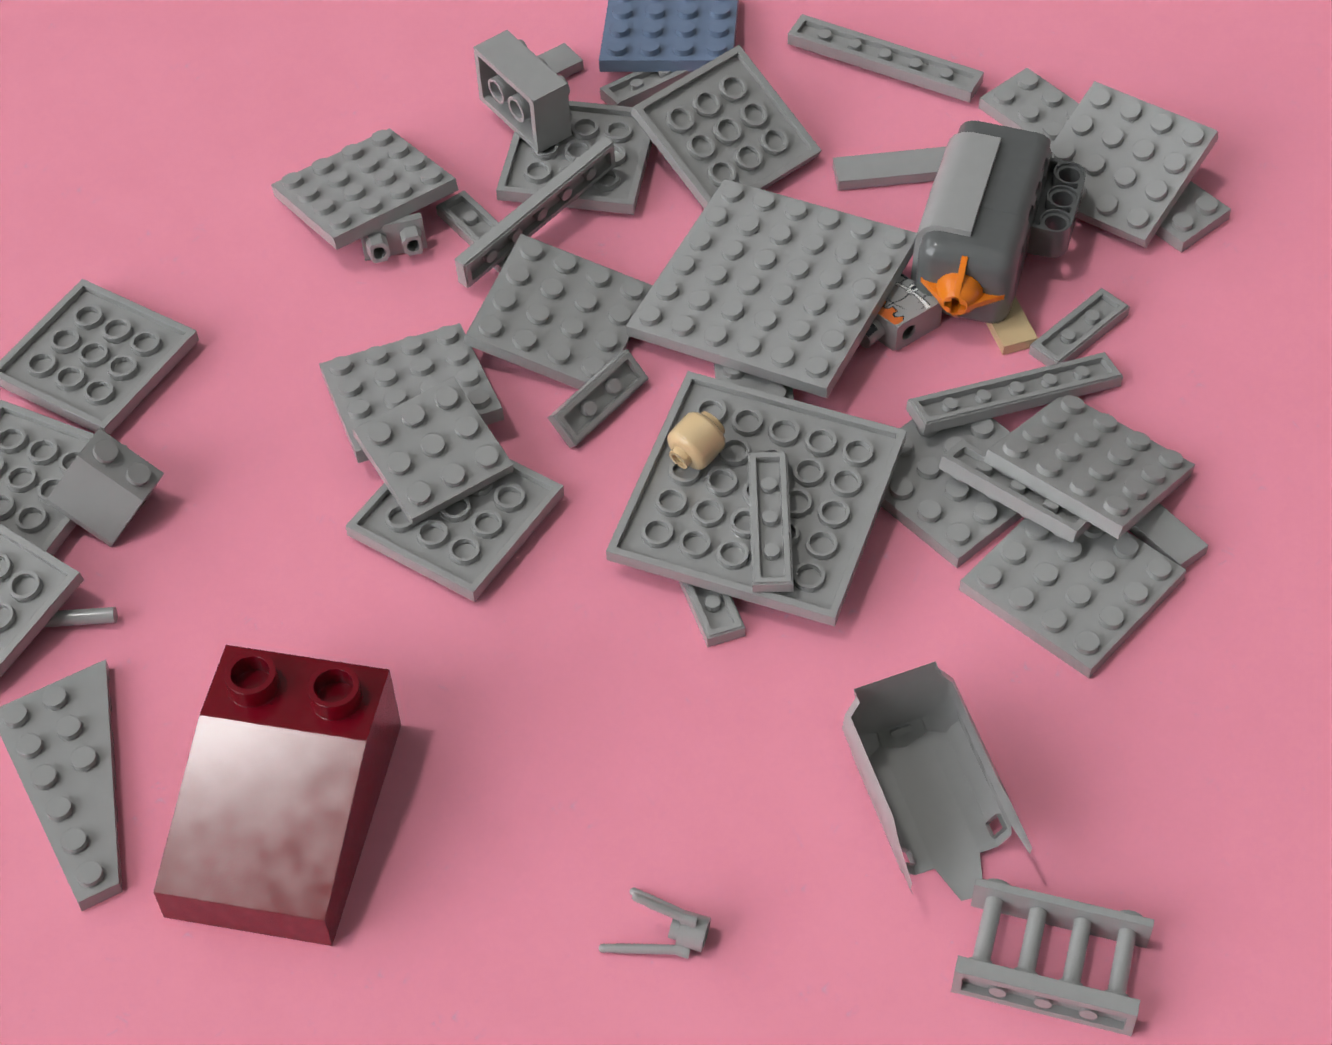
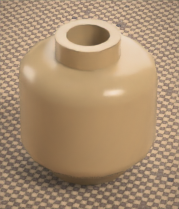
(696, 440)

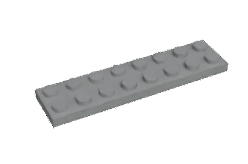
(1039, 107)

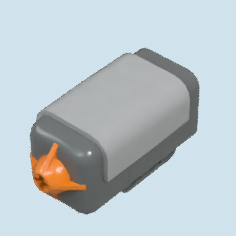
(988, 210)

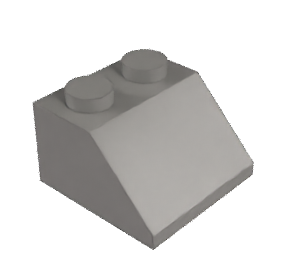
(104, 487)

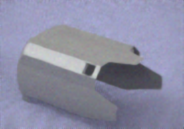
(932, 787)

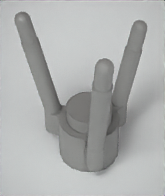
(686, 928)

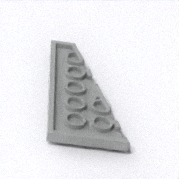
(67, 766)

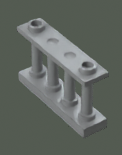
(1039, 994)

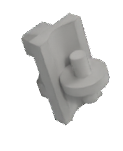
(397, 237)

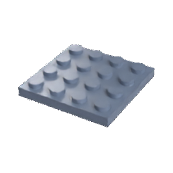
(666, 34)

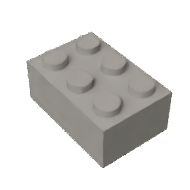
(523, 91)

